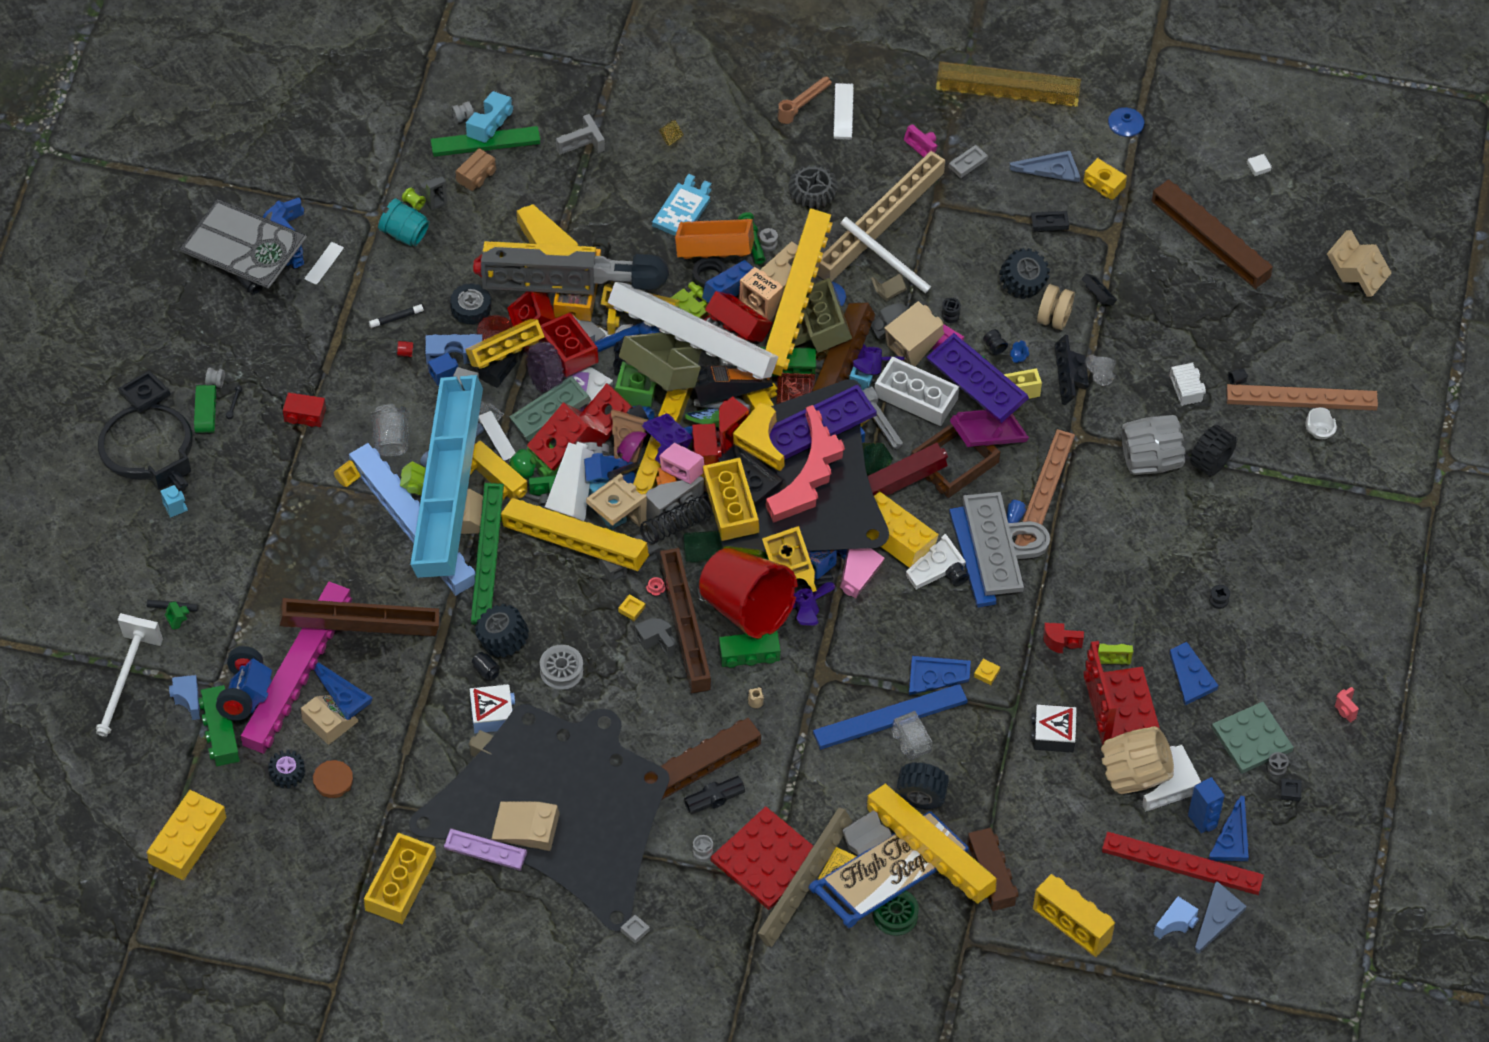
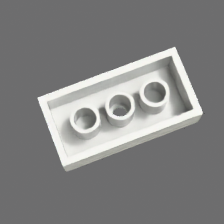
(916, 391)

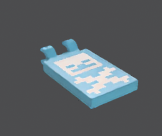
(682, 205)

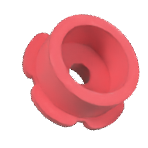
(655, 582)

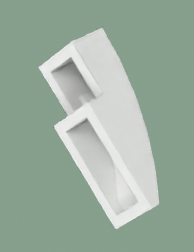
(843, 111)

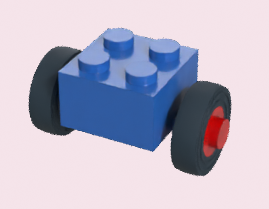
(247, 686)

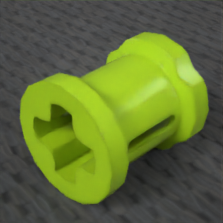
(413, 198)

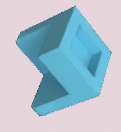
(862, 378)

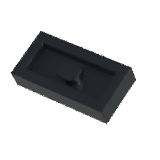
(1049, 221)
(1094, 285)

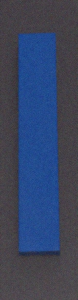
(966, 547)

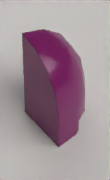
(631, 445)

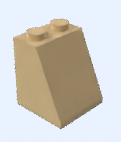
(914, 333)

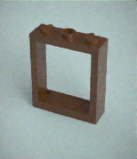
(989, 452)

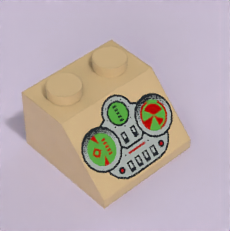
(326, 718)

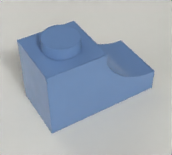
(186, 694)

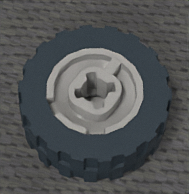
(470, 303)

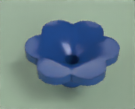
(1019, 351)

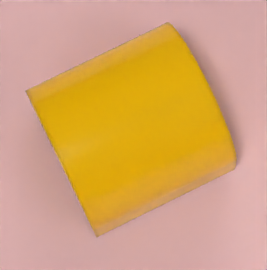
(347, 474)

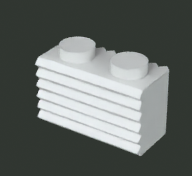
(1187, 383)

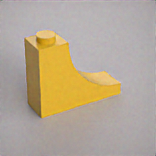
(754, 436)

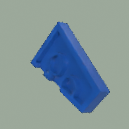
(937, 673)
(1191, 673)

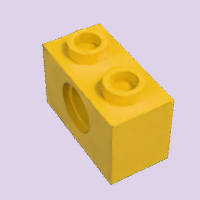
(1104, 179)

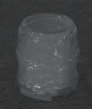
(390, 430)

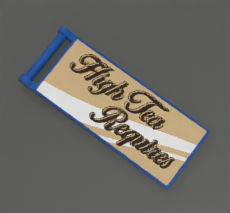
(878, 875)

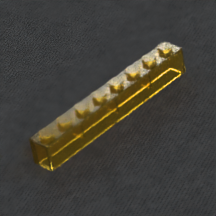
(1008, 84)

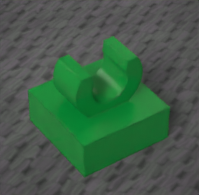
(176, 615)

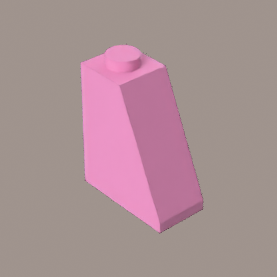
(859, 569)

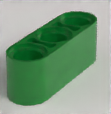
(205, 409)

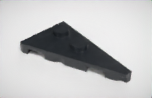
(760, 479)

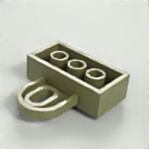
(823, 318)

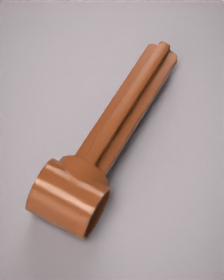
(788, 108)

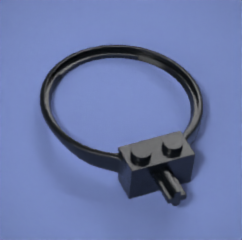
(171, 473)

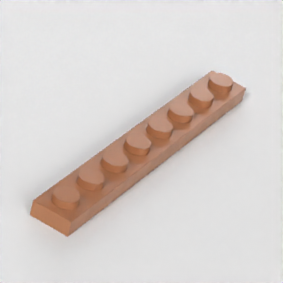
(1302, 397)

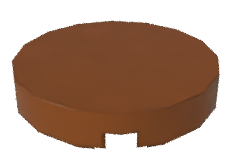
(333, 779)

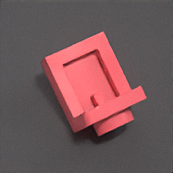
(1345, 706)

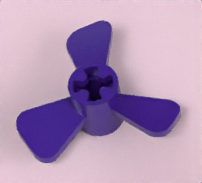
(871, 360)
(807, 604)

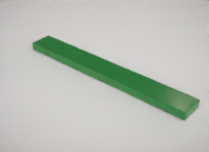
(487, 550)

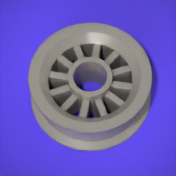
(567, 676)

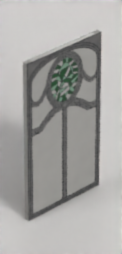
(242, 243)

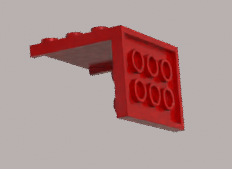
(1118, 697)

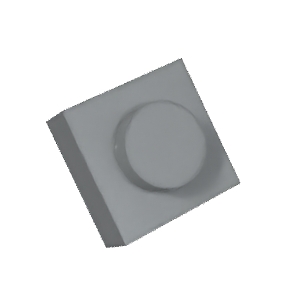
(635, 929)

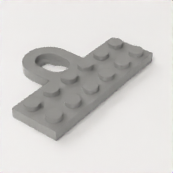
(994, 543)

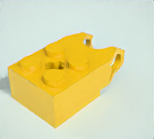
(799, 559)

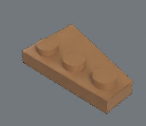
(623, 425)

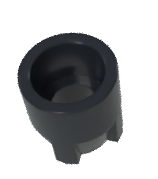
(1237, 376)

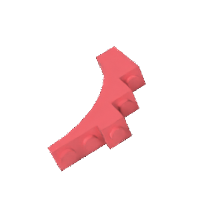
(801, 492)

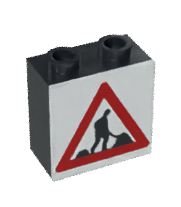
(1054, 728)

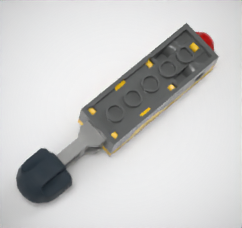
(562, 268)

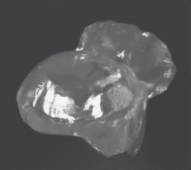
(1101, 369)

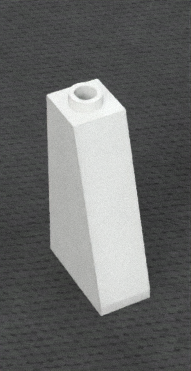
(570, 485)

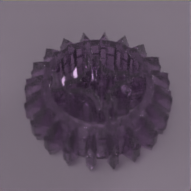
(544, 366)

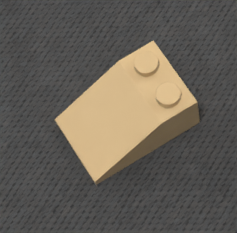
(526, 824)

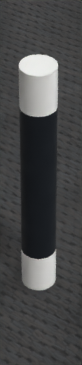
(395, 316)

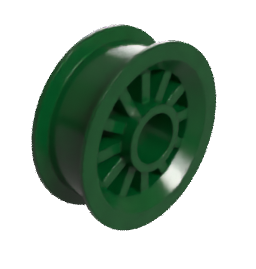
(901, 922)

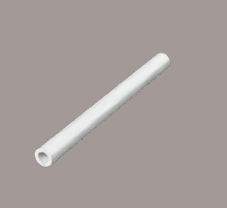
(884, 254)

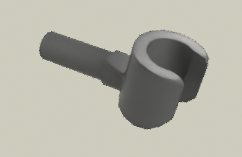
(542, 499)

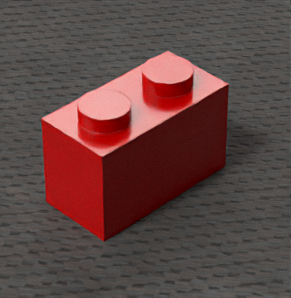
(304, 409)

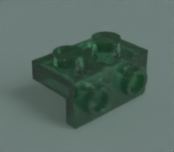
(701, 545)

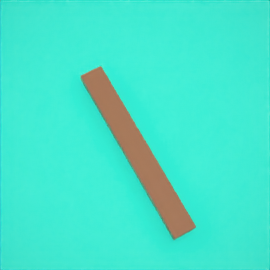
(1047, 483)

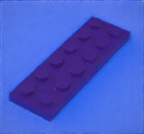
(977, 377)
(837, 413)

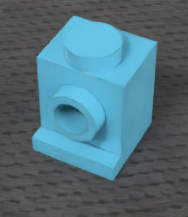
(173, 501)

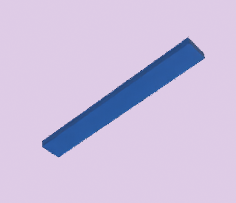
(884, 717)

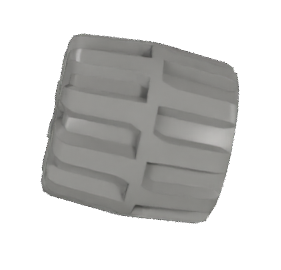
(1153, 444)

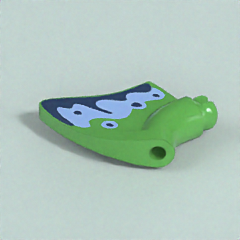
(706, 416)

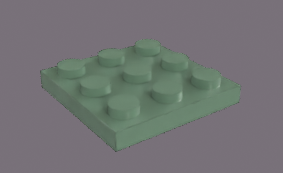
(1251, 737)

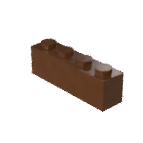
(985, 850)

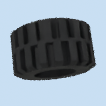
(1213, 450)

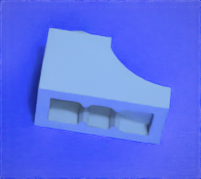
(1177, 918)

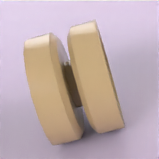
(1055, 307)

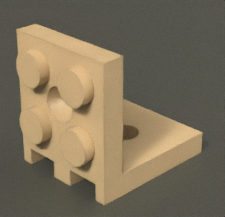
(630, 501)

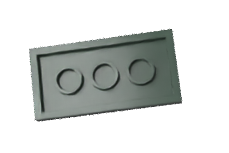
(538, 412)

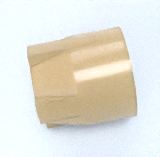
(755, 698)

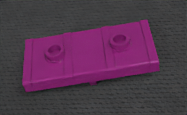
(982, 428)

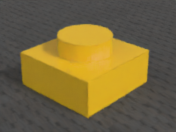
(613, 321)
(631, 607)
(987, 671)

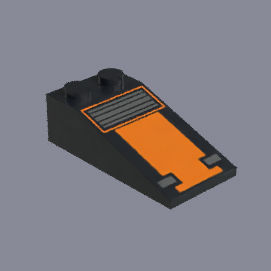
(723, 382)

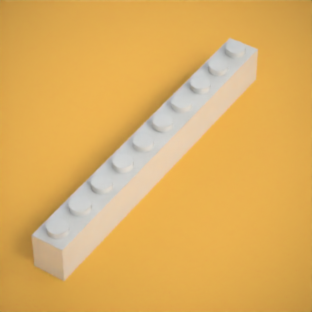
(693, 330)

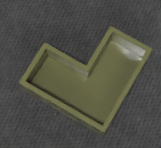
(663, 359)

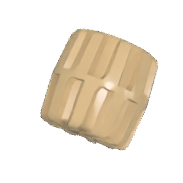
(1138, 760)

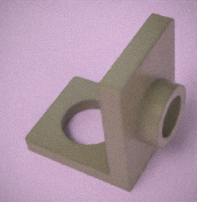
(890, 288)

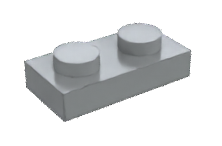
(968, 161)

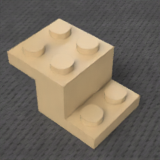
(1359, 263)

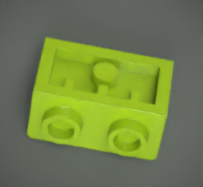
(1115, 654)

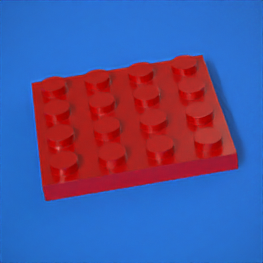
(763, 857)

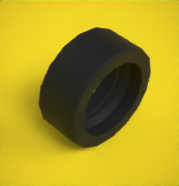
(705, 264)

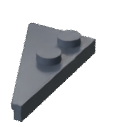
(1055, 165)
(1219, 915)

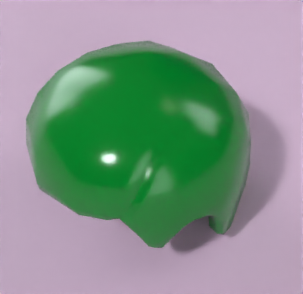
(521, 463)

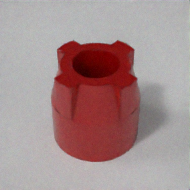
(405, 348)

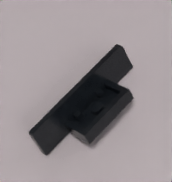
(1071, 370)

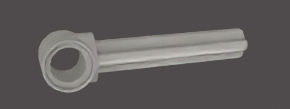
(881, 420)

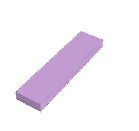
(485, 849)

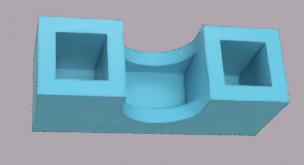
(496, 109)

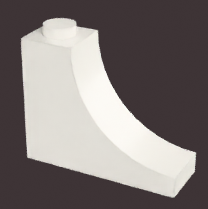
(1178, 787)

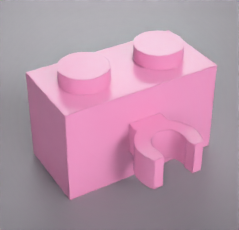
(682, 463)

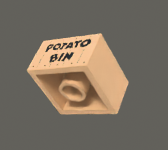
(761, 293)

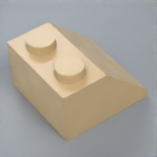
(472, 513)

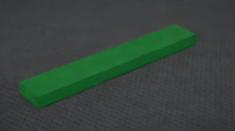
(500, 140)

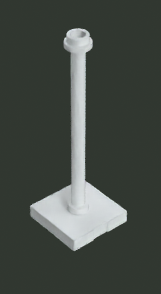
(138, 630)

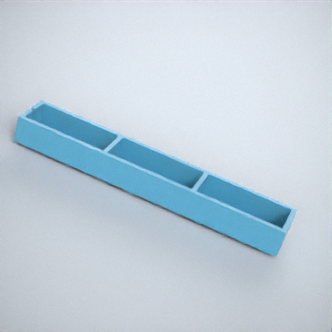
(446, 477)

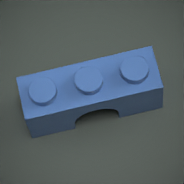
(441, 344)

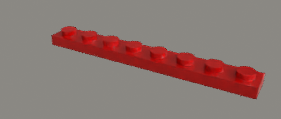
(1182, 863)

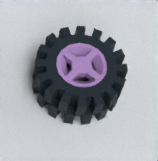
(279, 768)

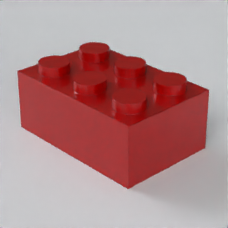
(738, 317)
(572, 342)

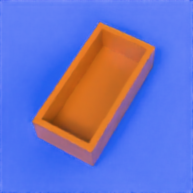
(714, 238)

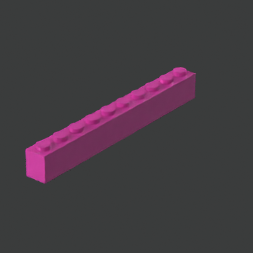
(290, 678)

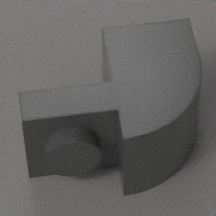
(888, 315)
(654, 632)

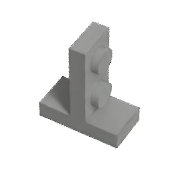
(581, 137)

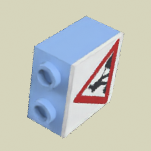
(490, 707)

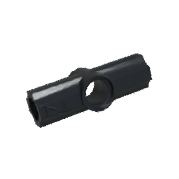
(714, 795)

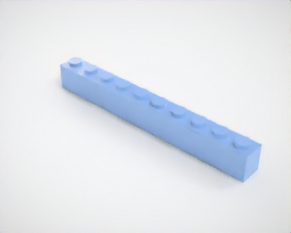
(402, 507)

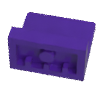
(667, 432)

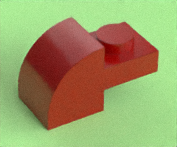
(1057, 638)

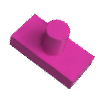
(919, 141)

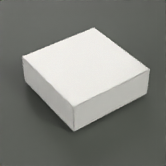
(1259, 165)

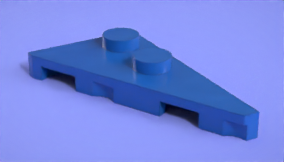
(346, 695)
(1232, 841)

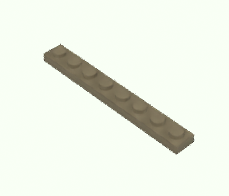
(804, 877)

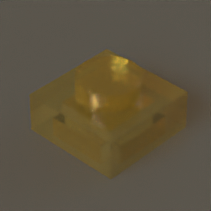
(671, 132)

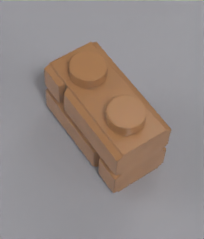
(475, 170)

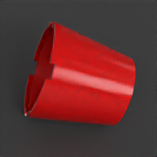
(749, 590)

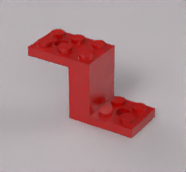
(575, 426)

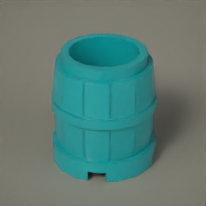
(404, 223)

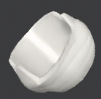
(1320, 423)

